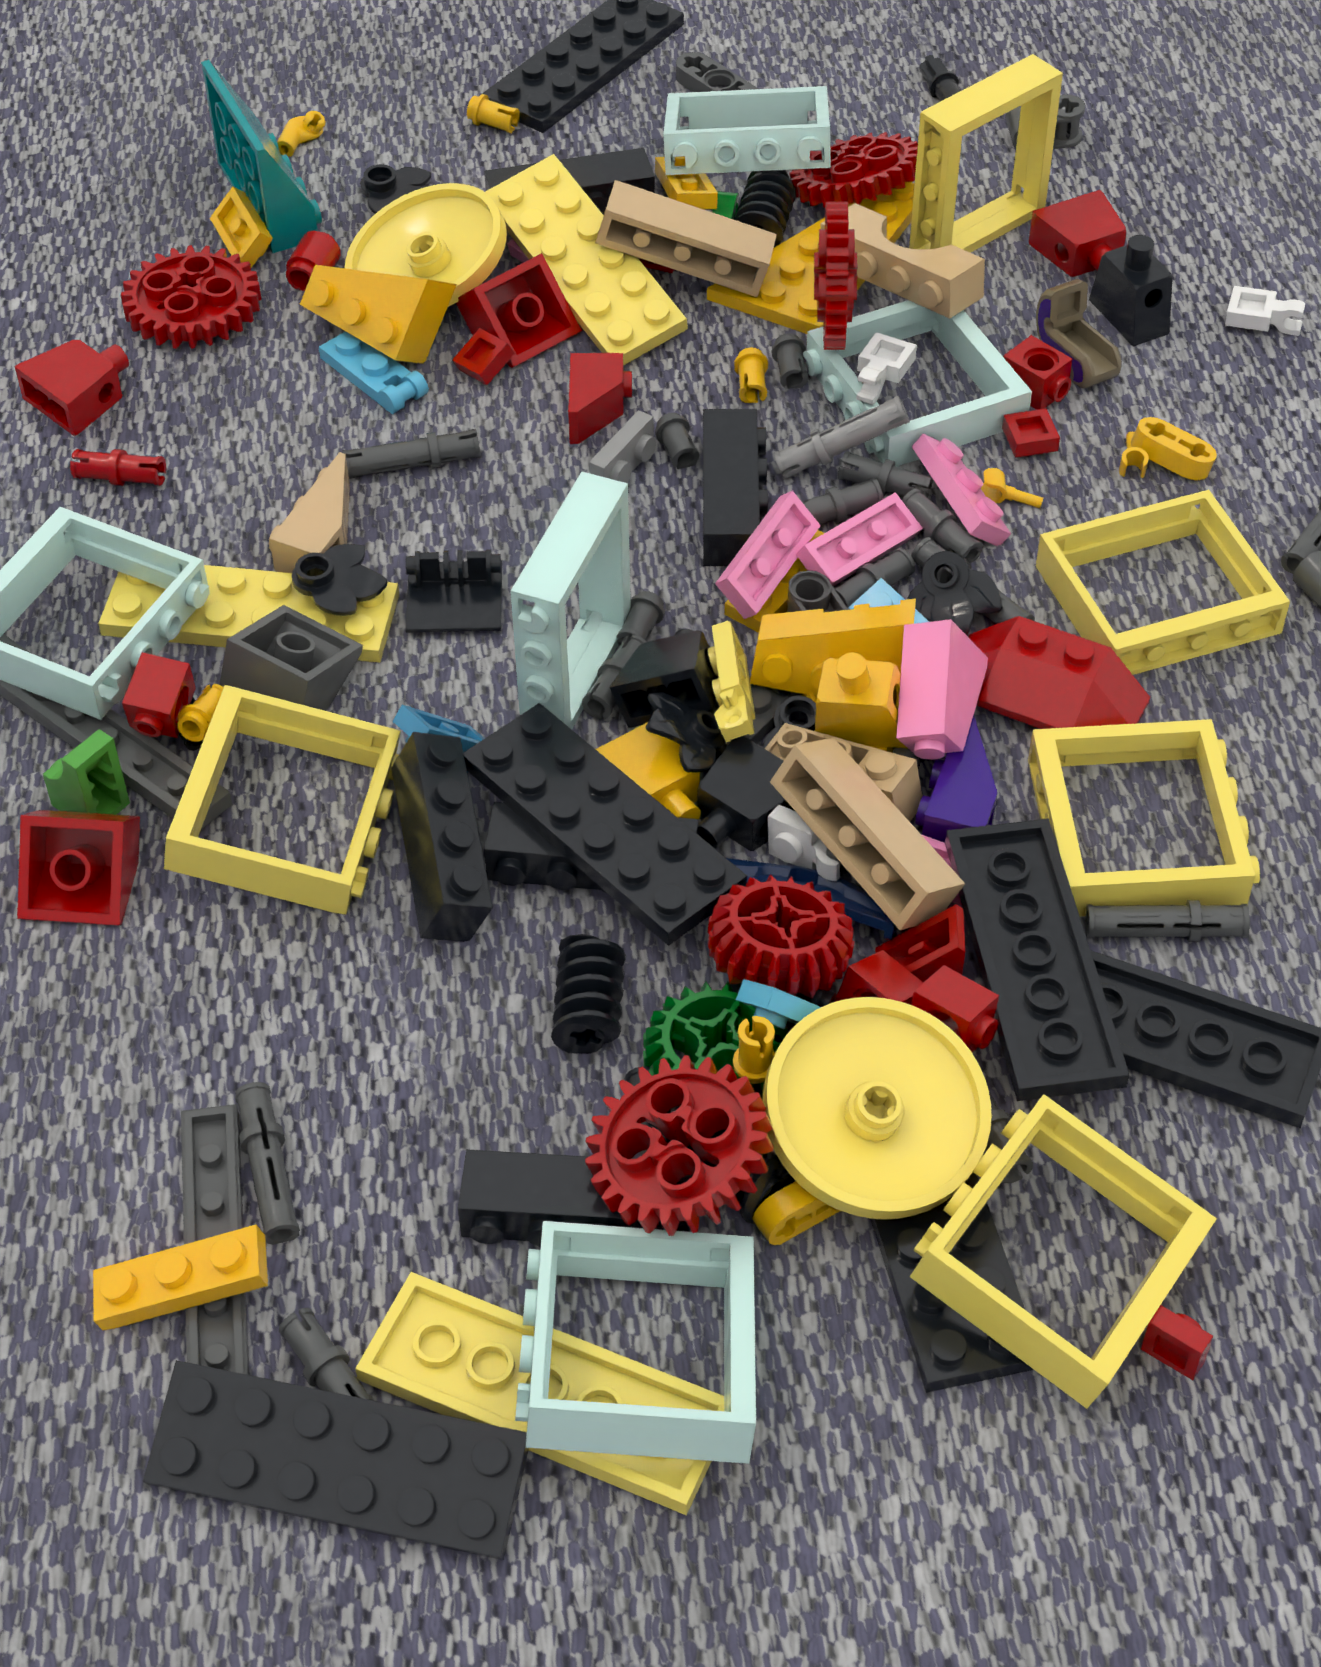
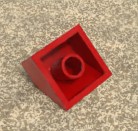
(521, 309)
(76, 866)

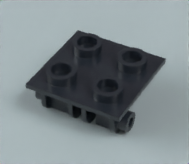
(454, 593)

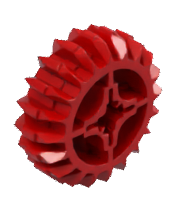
(781, 936)

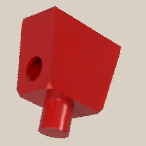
(1077, 232)
(73, 383)

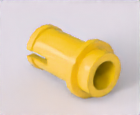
(491, 113)
(751, 368)
(196, 717)
(754, 1049)

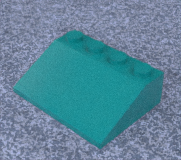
(256, 167)

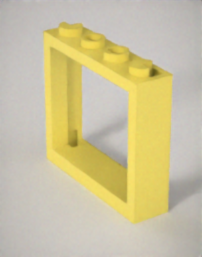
(1025, 84)
(1149, 647)
(300, 728)
(1143, 743)
(1116, 1178)

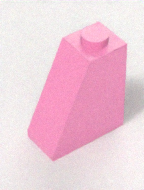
(938, 688)

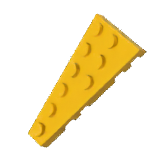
(789, 281)

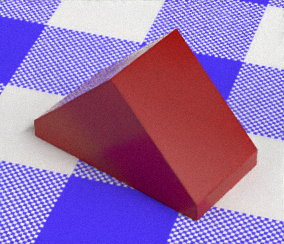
(931, 944)

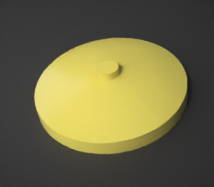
(434, 234)
(877, 1108)

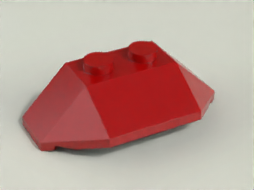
(1055, 678)

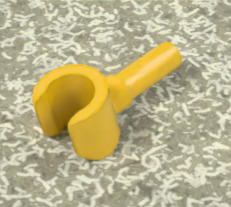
(1133, 456)
(997, 490)

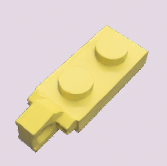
(733, 685)

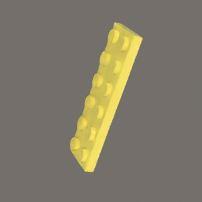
(605, 288)
(242, 598)
(465, 1364)

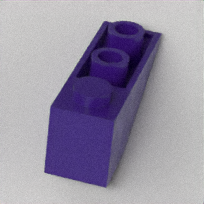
(962, 791)

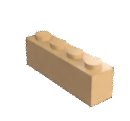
(686, 238)
(866, 832)

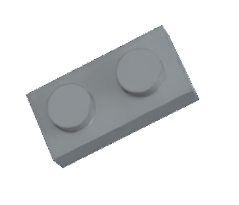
(626, 449)

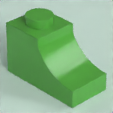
(88, 778)

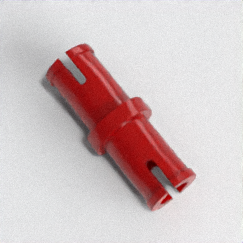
(118, 467)

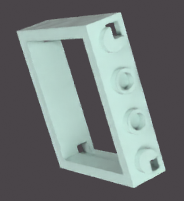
(747, 130)
(966, 343)
(585, 547)
(46, 556)
(641, 1429)

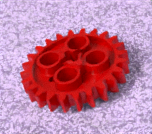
(858, 170)
(835, 275)
(191, 296)
(647, 1185)

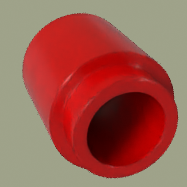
(312, 250)

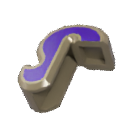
(1064, 328)

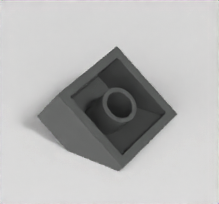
(290, 659)

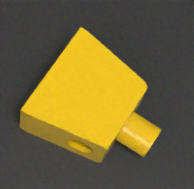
(859, 701)
(656, 768)

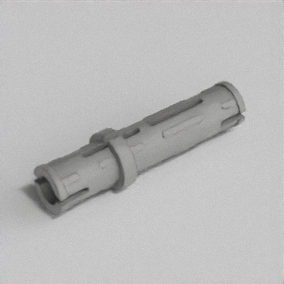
(832, 441)

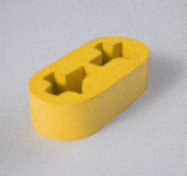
(1174, 448)
(790, 1213)

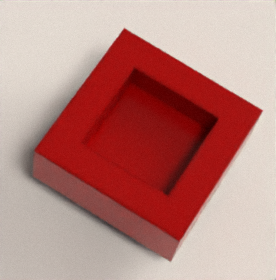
(483, 356)
(1030, 432)
(1177, 1341)

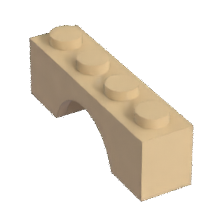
(936, 278)

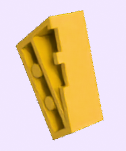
(381, 309)
(797, 643)

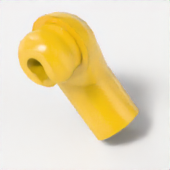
(299, 131)

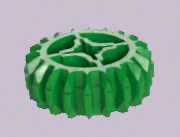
(700, 1027)

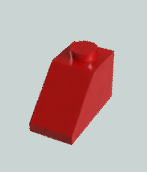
(596, 392)

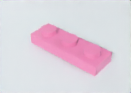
(962, 489)
(860, 540)
(767, 555)

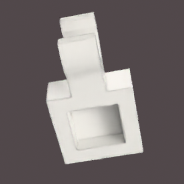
(1259, 308)
(880, 361)
(797, 844)

